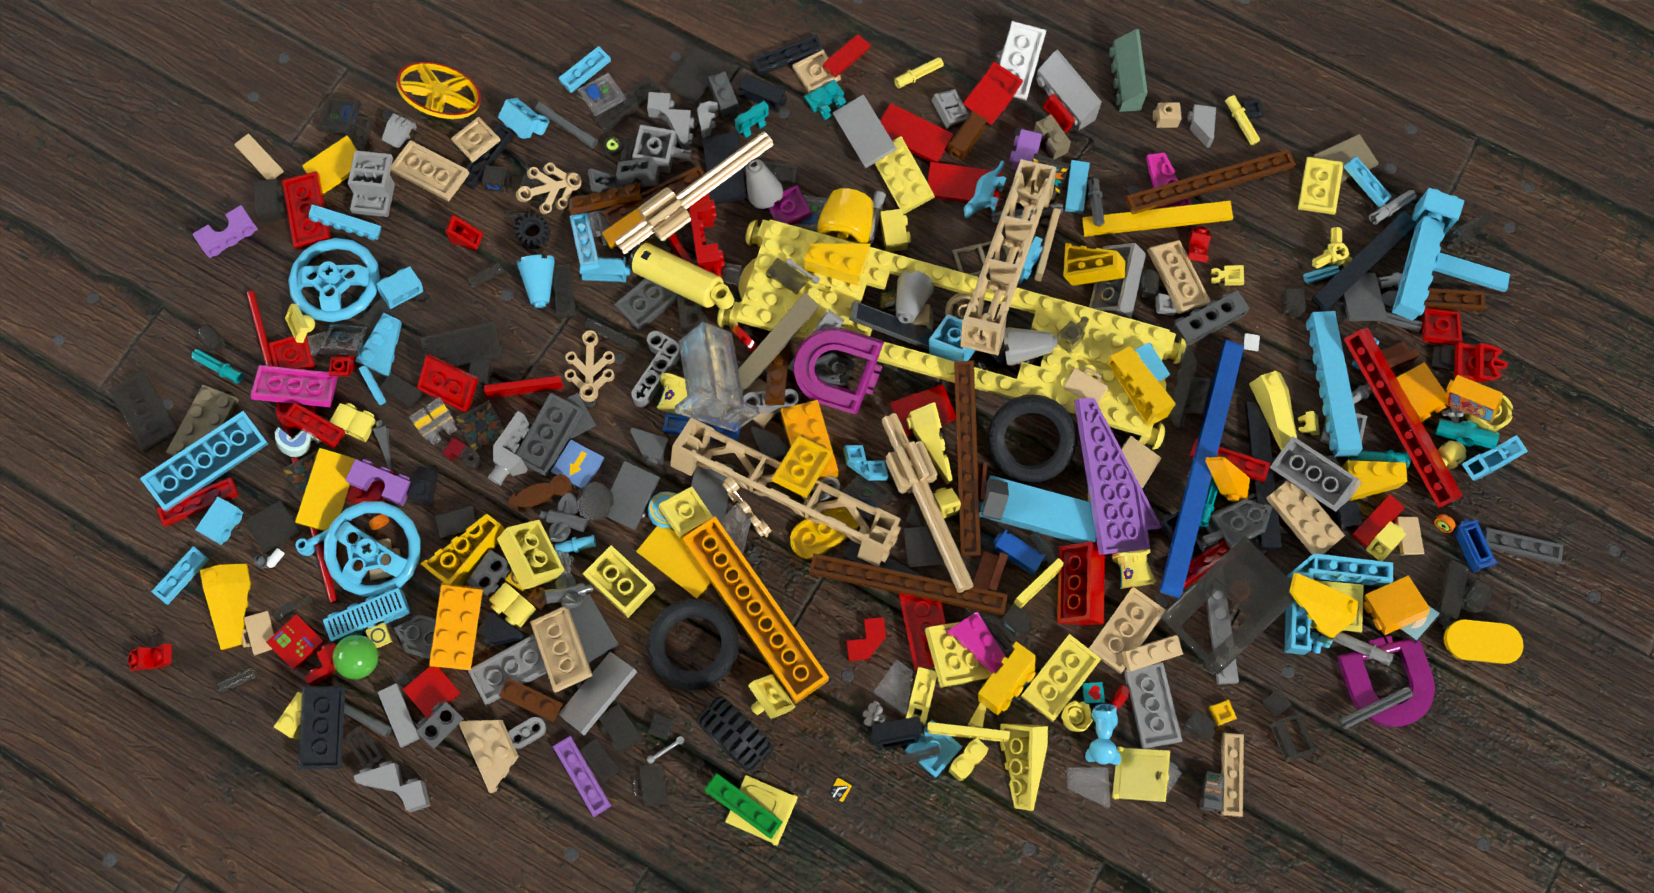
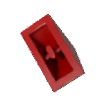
(463, 233)

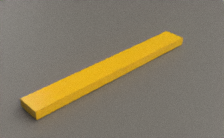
(1160, 218)

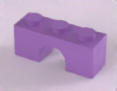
(239, 227)
(364, 474)

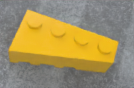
(464, 554)

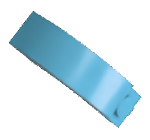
(1495, 458)

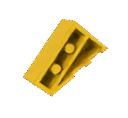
(838, 261)
(1090, 265)
(1376, 476)
(1008, 680)

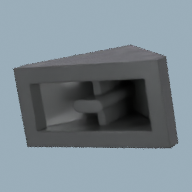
(602, 181)
(995, 499)

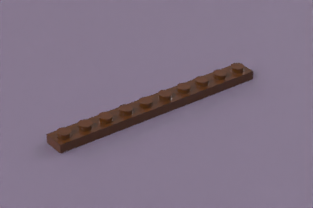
(1210, 181)
(967, 458)
(907, 584)

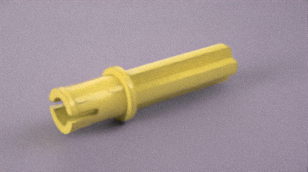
(911, 76)
(1242, 119)

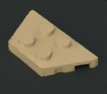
(491, 749)

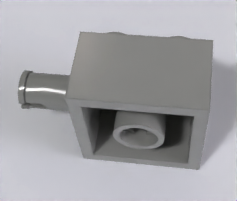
(661, 146)

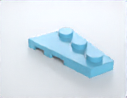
(380, 346)

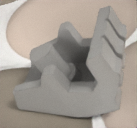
(706, 112)
(398, 130)

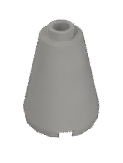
(762, 185)
(912, 294)
(1027, 344)

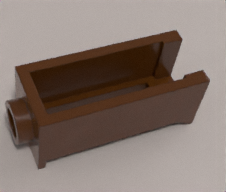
(966, 136)

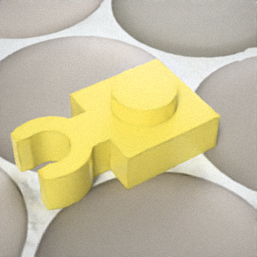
(1231, 275)

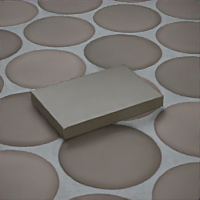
(1346, 151)

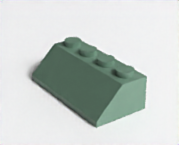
(1128, 72)

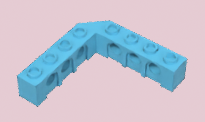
(1331, 569)

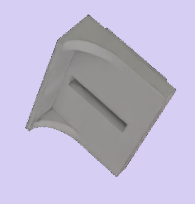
(952, 115)

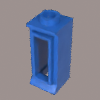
(1468, 547)
(1018, 552)

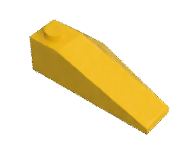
(226, 595)
(1325, 605)

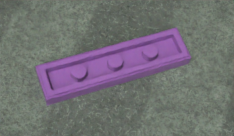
(582, 776)

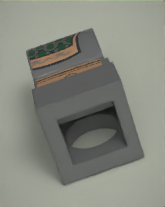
(1212, 792)

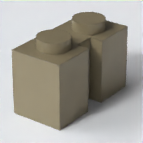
(1054, 137)

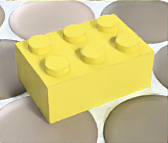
(530, 554)
(619, 581)

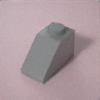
(1202, 123)

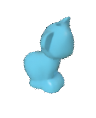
(1102, 749)

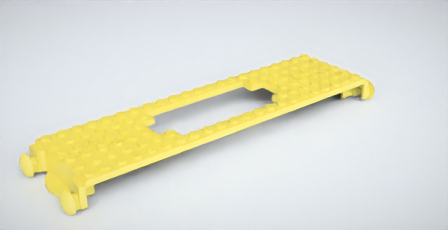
(768, 301)

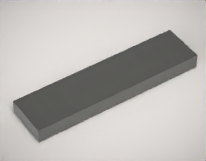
(1523, 545)

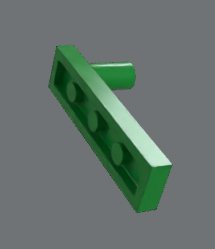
(743, 806)

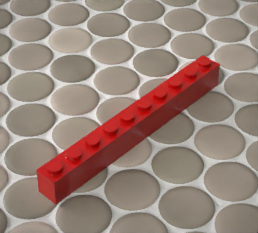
(1403, 417)

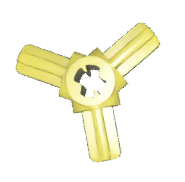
(1335, 254)

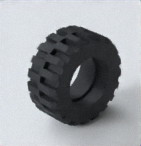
(734, 734)

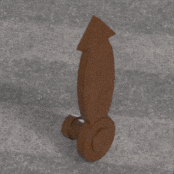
(540, 493)

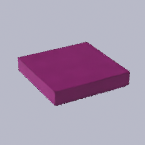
(791, 207)

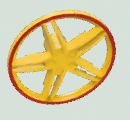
(438, 92)

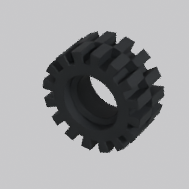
(528, 222)

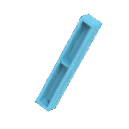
(345, 222)

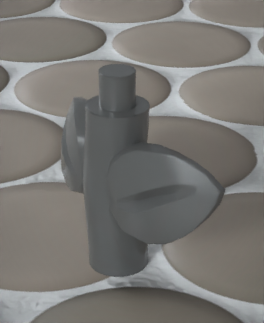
(564, 519)
(567, 591)

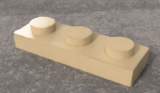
(1152, 653)

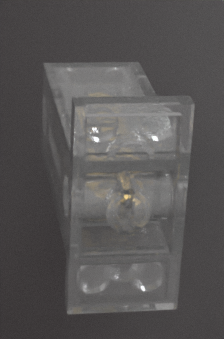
(713, 379)

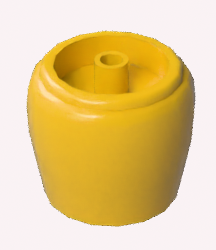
(847, 216)

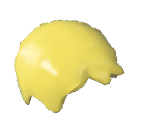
(1077, 716)

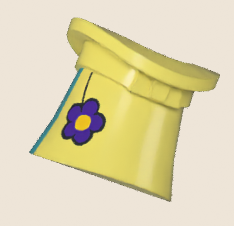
(673, 392)
(1134, 568)

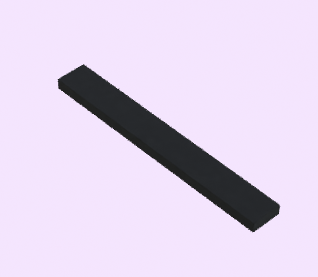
(1363, 261)
(1261, 449)

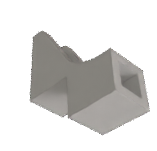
(662, 107)
(389, 778)

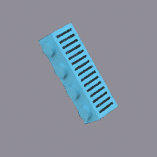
(366, 615)

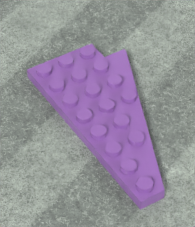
(1116, 497)

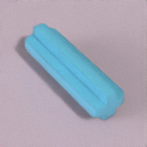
(1320, 274)

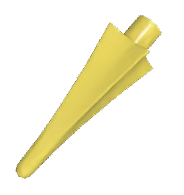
(978, 717)

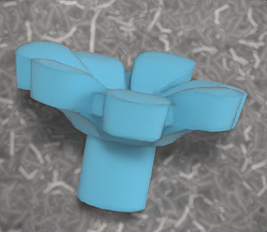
(1319, 642)

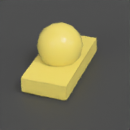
(299, 323)

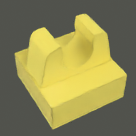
(1312, 423)

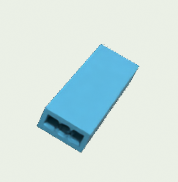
(1047, 513)

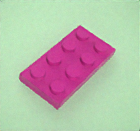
(293, 386)

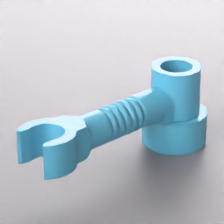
(309, 547)

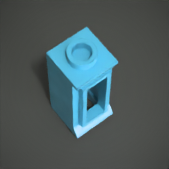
(610, 270)

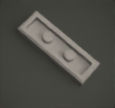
(399, 715)

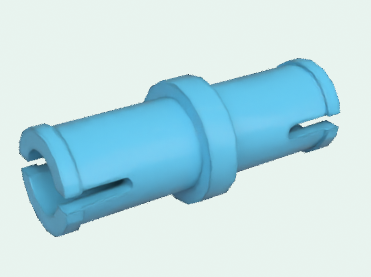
(576, 544)

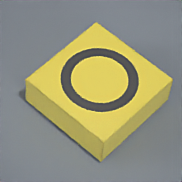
(379, 635)

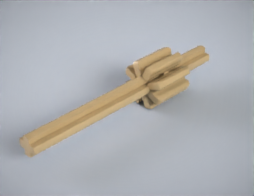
(668, 213)
(912, 472)

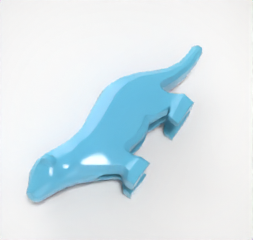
(984, 192)

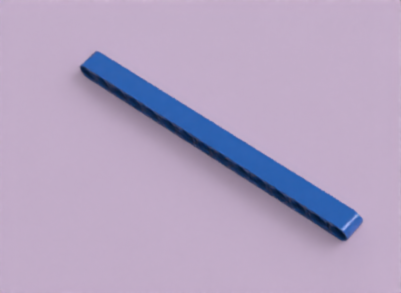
(1200, 475)

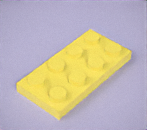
(904, 178)
(1060, 678)

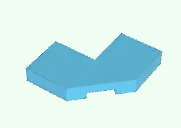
(856, 460)

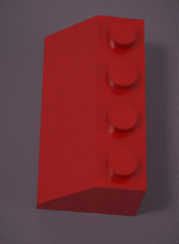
(1081, 585)

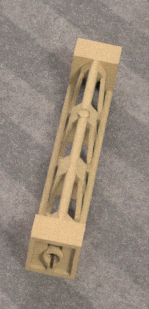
(1033, 190)
(692, 451)

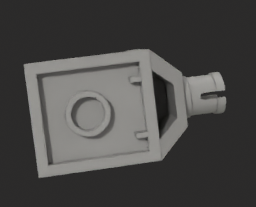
(505, 448)

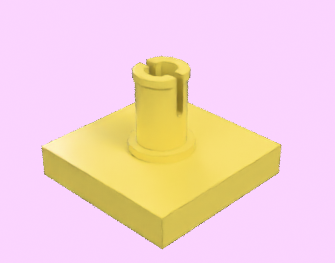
(770, 697)

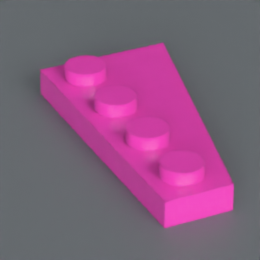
(1163, 173)

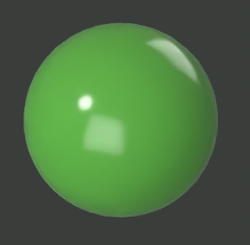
(355, 657)

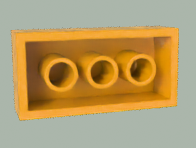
(808, 422)
(455, 626)

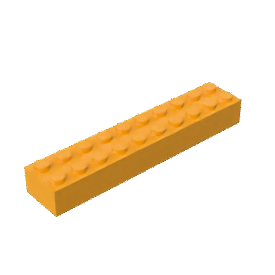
(755, 610)

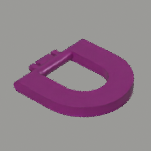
(845, 341)
(1418, 674)

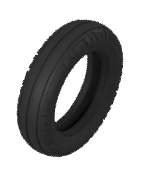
(1043, 406)
(692, 679)

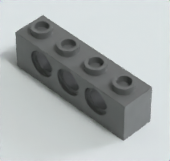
(1231, 301)

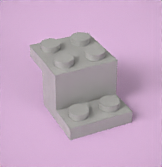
(371, 183)

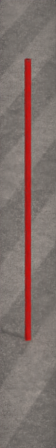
(269, 362)

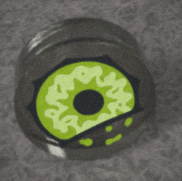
(613, 146)

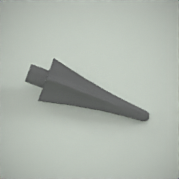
(382, 436)

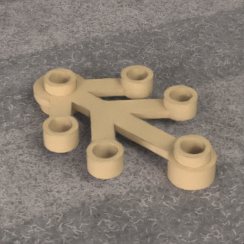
(551, 186)
(590, 369)
(731, 487)

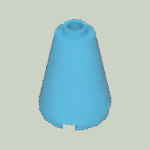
(537, 278)

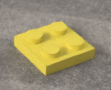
(685, 512)

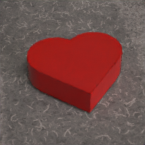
(1120, 696)

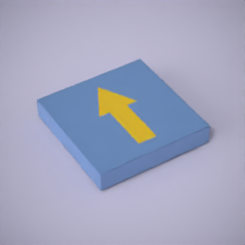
(578, 464)

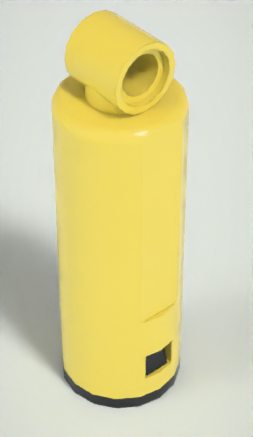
(680, 276)

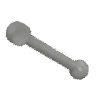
(815, 279)
(680, 740)

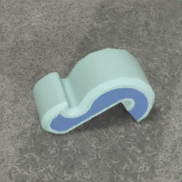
(294, 447)

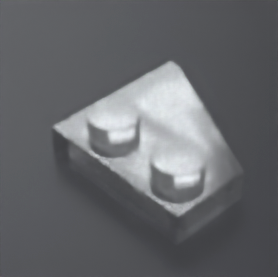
(737, 526)
(896, 687)
(1090, 783)

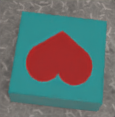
(1093, 693)

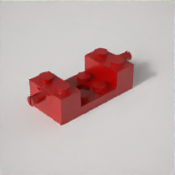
(702, 216)

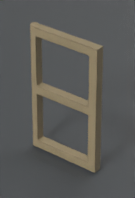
(979, 247)

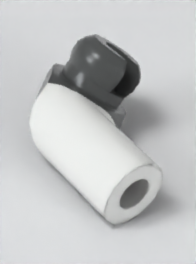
(268, 561)

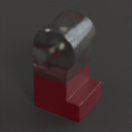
(463, 453)

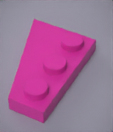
(978, 639)

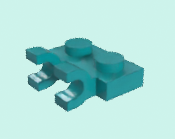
(820, 98)
(754, 115)

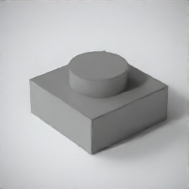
(1165, 305)

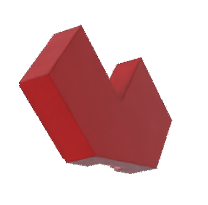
(864, 648)

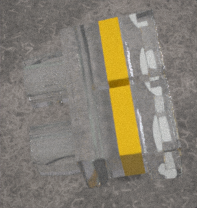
(429, 428)

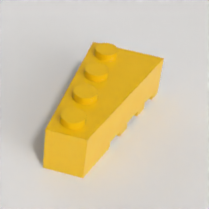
(1141, 386)

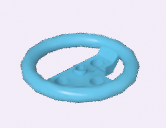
(333, 277)
(399, 567)

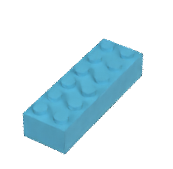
(204, 461)

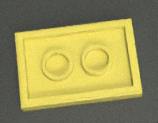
(1320, 185)
(1038, 584)

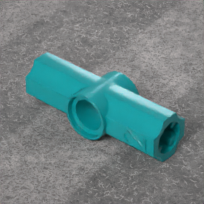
(1467, 433)

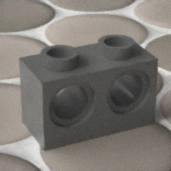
(485, 571)
(443, 727)

